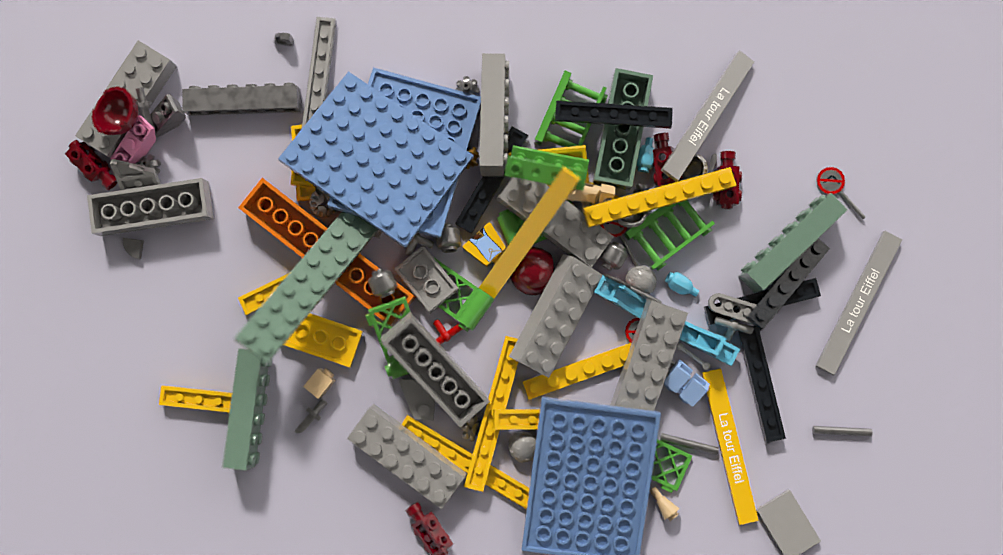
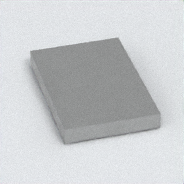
(426, 279)
(788, 524)

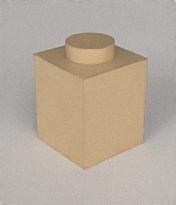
(320, 382)

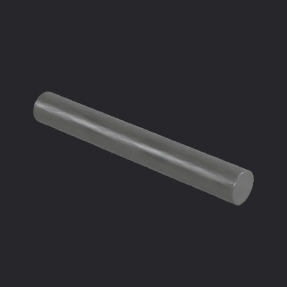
(842, 431)
(688, 443)

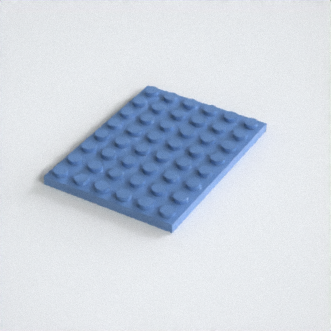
(440, 107)
(376, 159)
(590, 479)

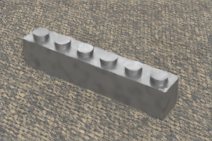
(241, 100)

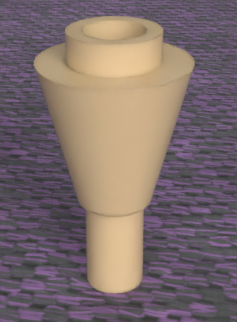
(667, 508)

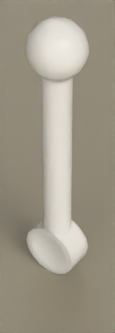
(705, 365)

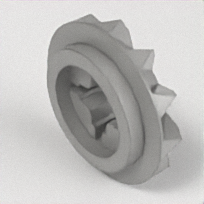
(315, 201)

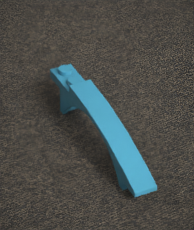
(691, 335)

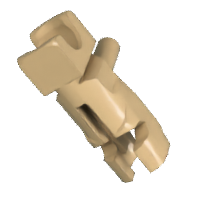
(592, 194)

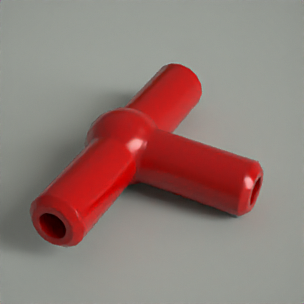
(445, 335)

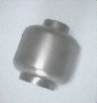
(449, 240)
(613, 256)
(382, 283)

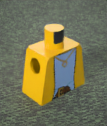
(485, 245)

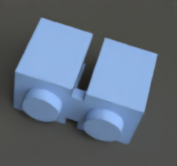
(692, 390)

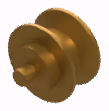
(475, 155)

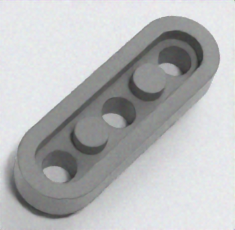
(727, 304)

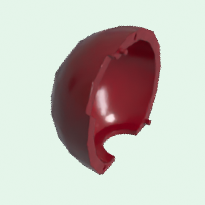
(115, 112)
(533, 272)

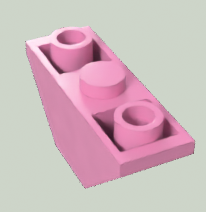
(136, 142)

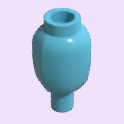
(645, 157)
(681, 284)

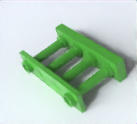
(566, 84)
(544, 166)
(652, 222)

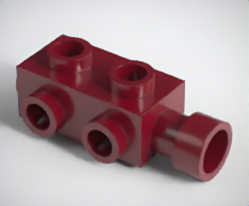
(661, 140)
(90, 164)
(721, 197)
(431, 530)

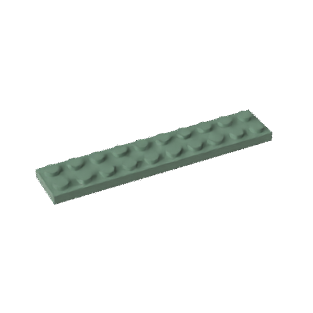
(305, 286)

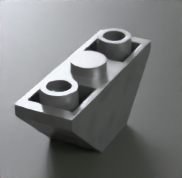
(167, 115)

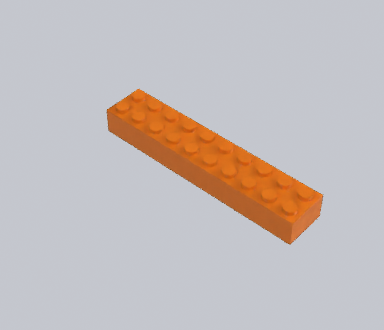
(301, 231)

